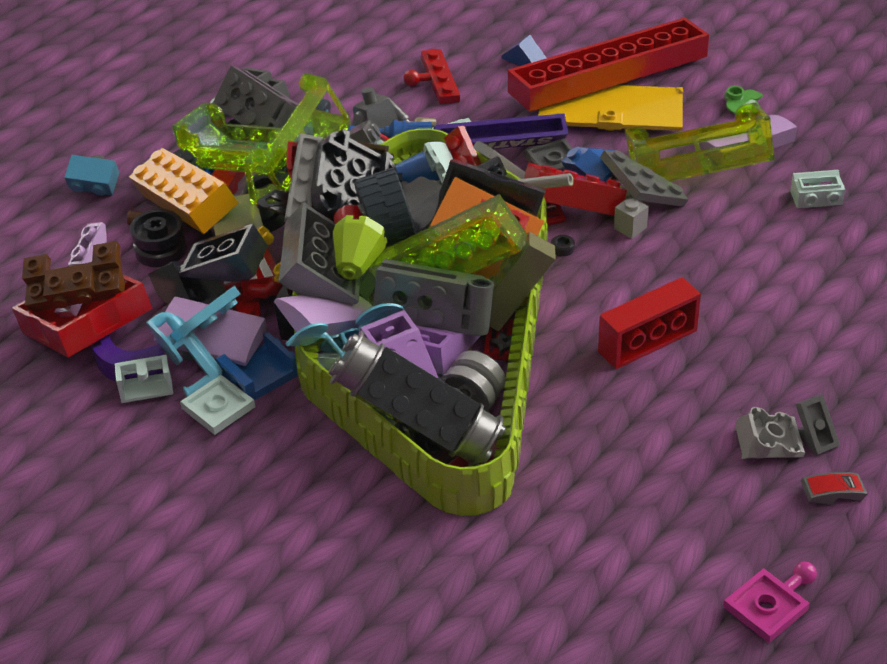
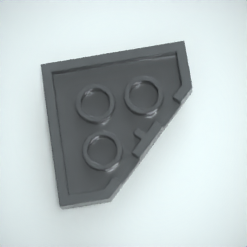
(642, 181)

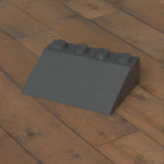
(310, 260)

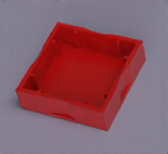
(91, 324)

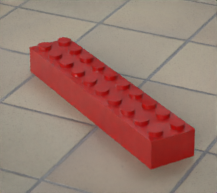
(607, 64)

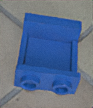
(266, 370)

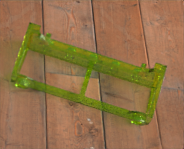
(266, 160)
(701, 162)

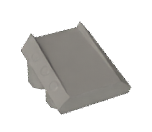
(768, 435)

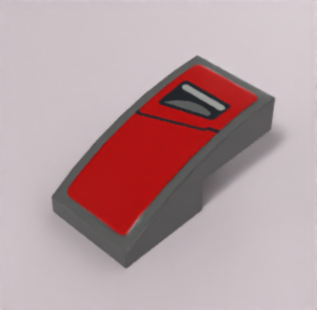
(830, 486)

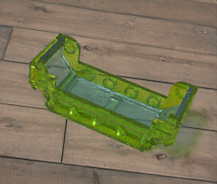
(223, 144)

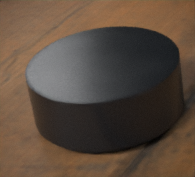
(563, 245)

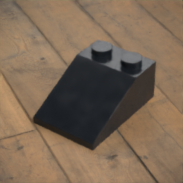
(226, 256)

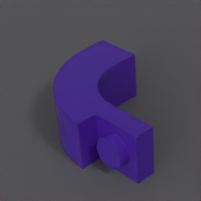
(107, 354)

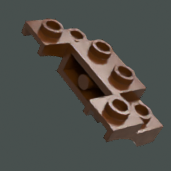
(73, 284)

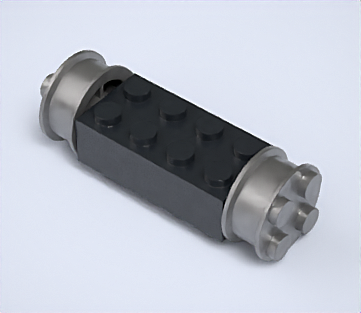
(417, 400)

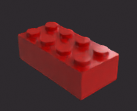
(648, 322)

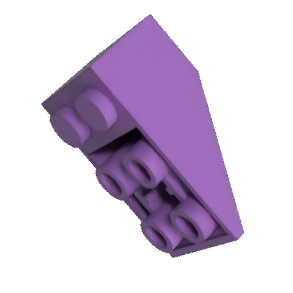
(402, 337)
(445, 346)

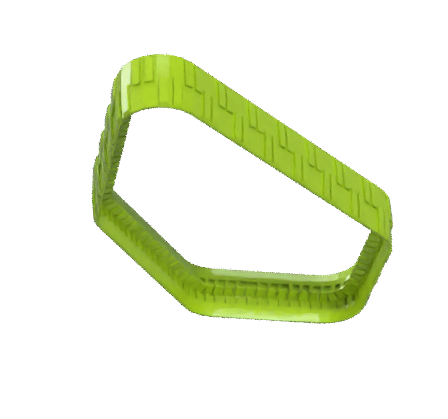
(446, 487)

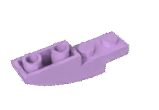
(91, 235)

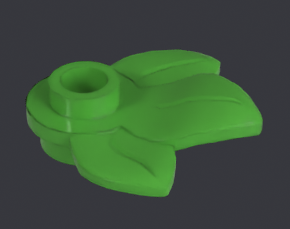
(737, 96)

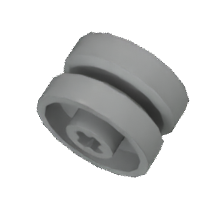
(476, 377)

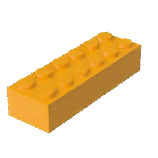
(183, 189)

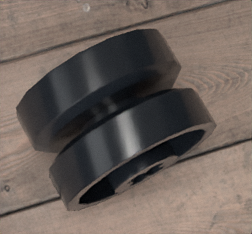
(158, 237)

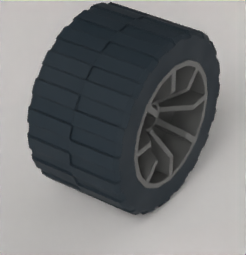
(385, 203)

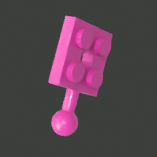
(767, 588)

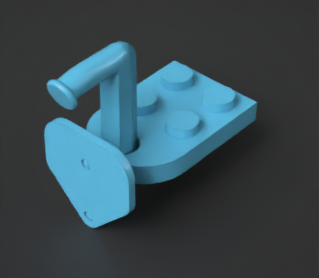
(184, 335)

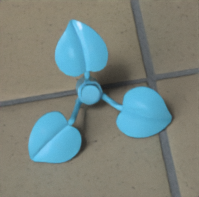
(334, 343)

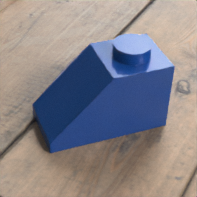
(587, 161)

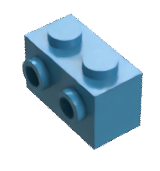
(91, 175)

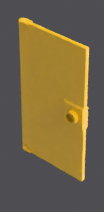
(624, 108)

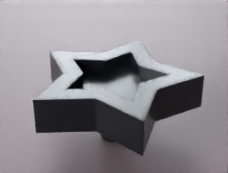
(502, 342)

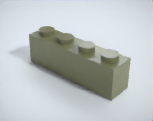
(518, 277)

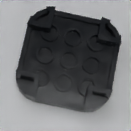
(337, 165)

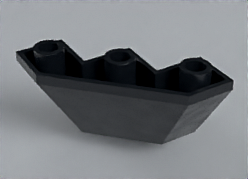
(170, 284)

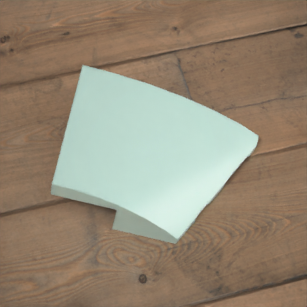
(438, 157)

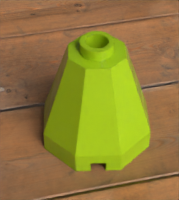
(357, 245)

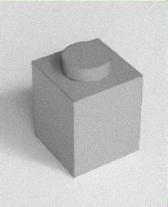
(631, 217)

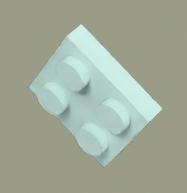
(217, 404)

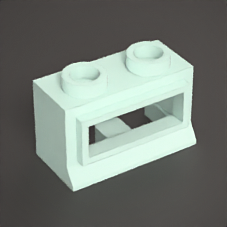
(816, 194)
(143, 386)

